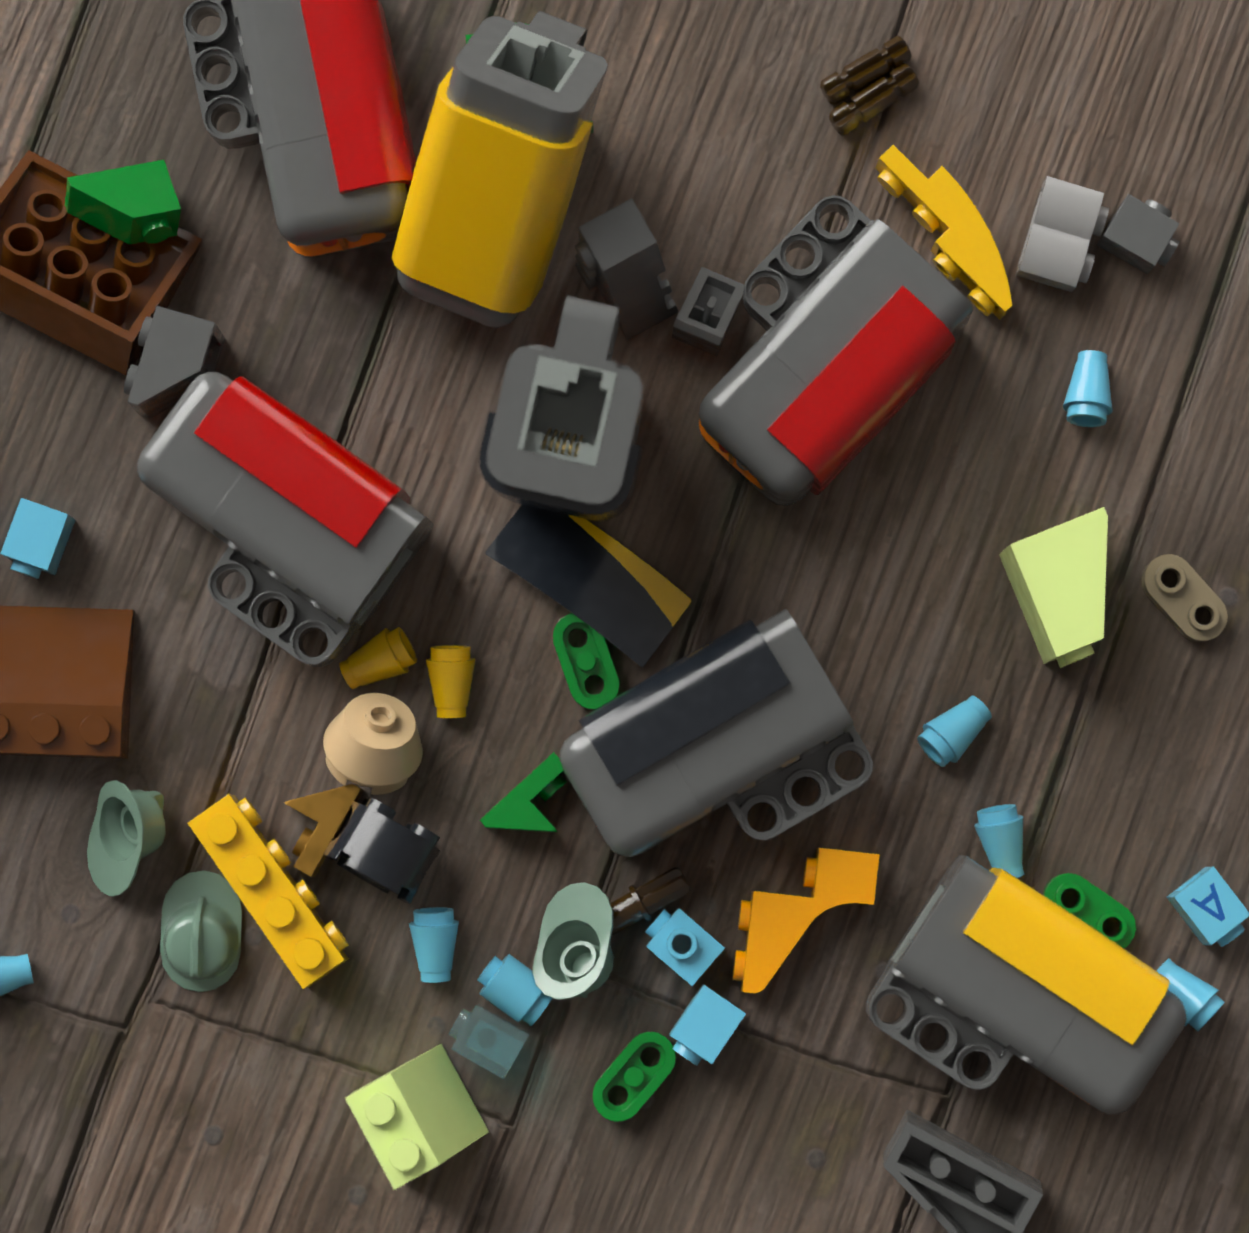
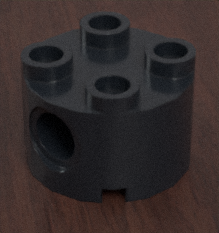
(384, 850)

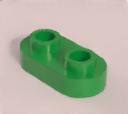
(585, 662)
(1093, 906)
(634, 1076)

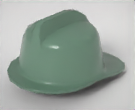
(123, 833)
(201, 931)
(574, 943)

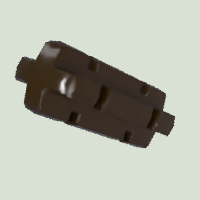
(865, 70)
(873, 99)

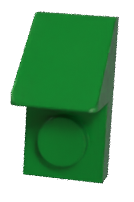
(516, 808)

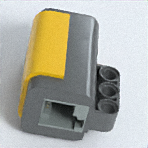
(498, 168)
(1029, 982)

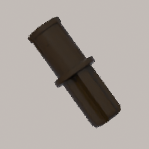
(648, 899)

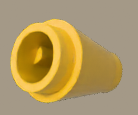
(379, 659)
(451, 679)

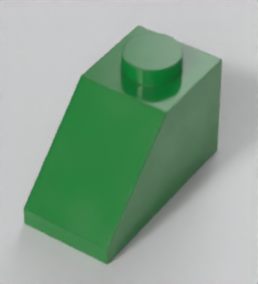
(127, 202)

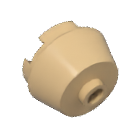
(373, 743)

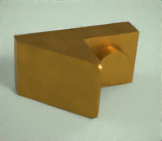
(330, 811)

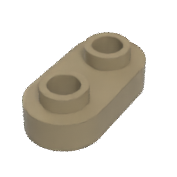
(1181, 602)

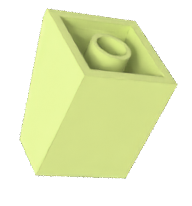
(1062, 585)
(417, 1116)

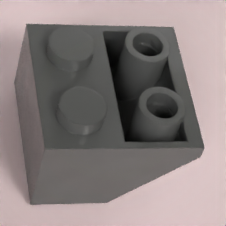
(173, 355)

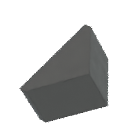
(708, 311)

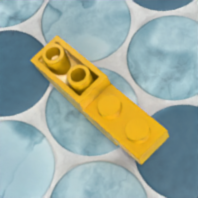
(966, 243)

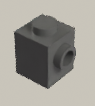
(1141, 234)

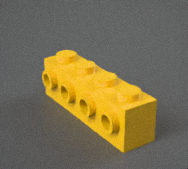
(269, 891)

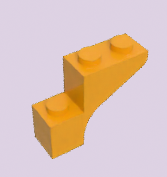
(779, 920)

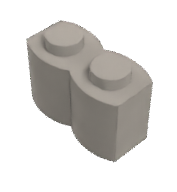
(1061, 235)

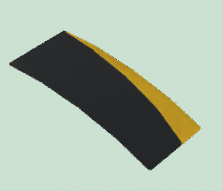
(591, 578)

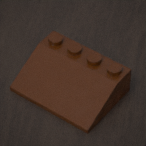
(77, 277)
(65, 681)

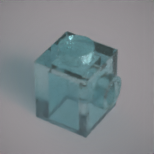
(487, 1039)

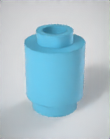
(513, 989)

